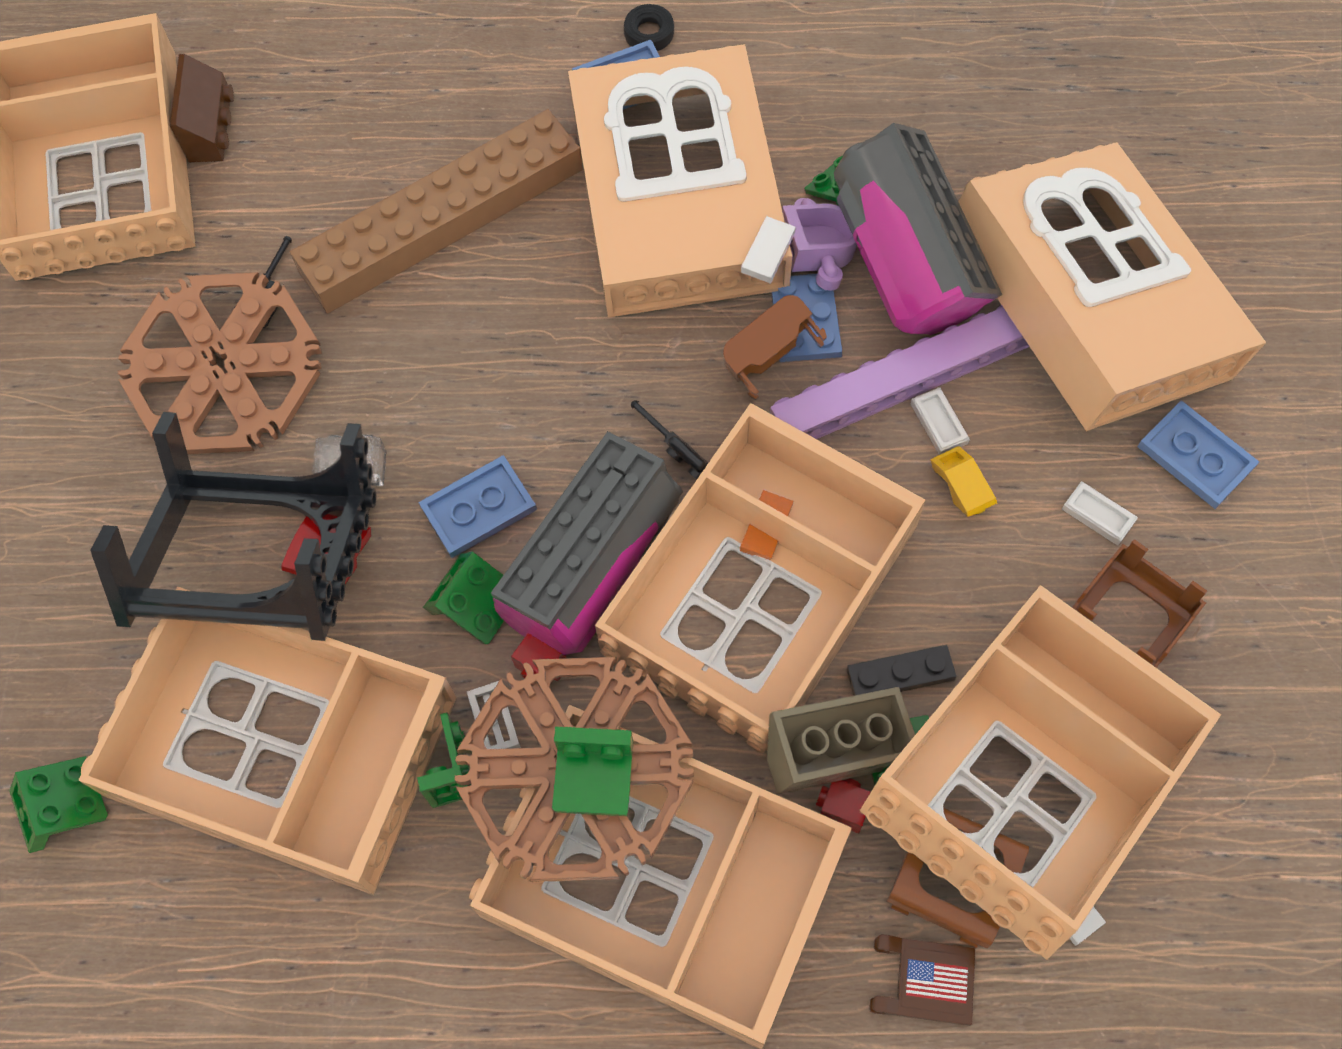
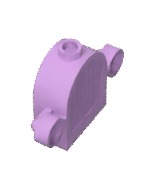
(820, 240)

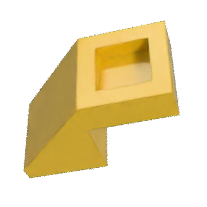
(965, 481)

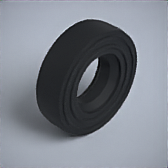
(649, 13)

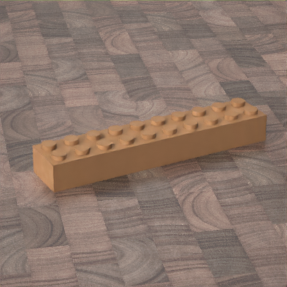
(437, 210)

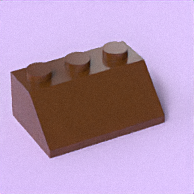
(201, 110)

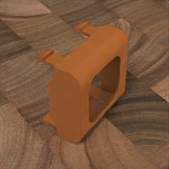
(769, 339)
(1130, 567)
(971, 927)

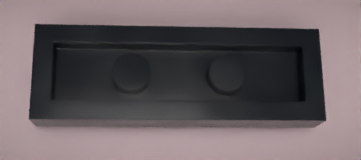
(904, 671)

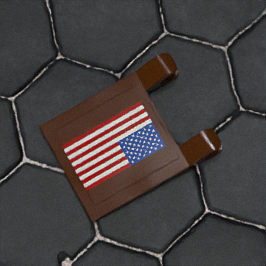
(932, 981)

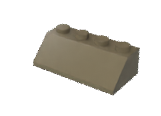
(837, 739)

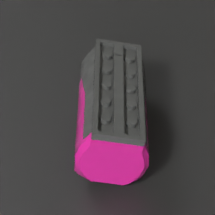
(912, 232)
(587, 545)

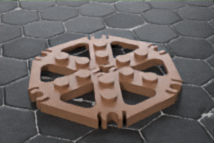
(239, 351)
(537, 767)

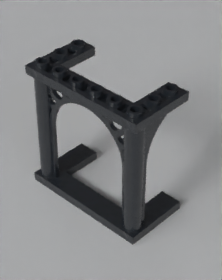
(320, 578)

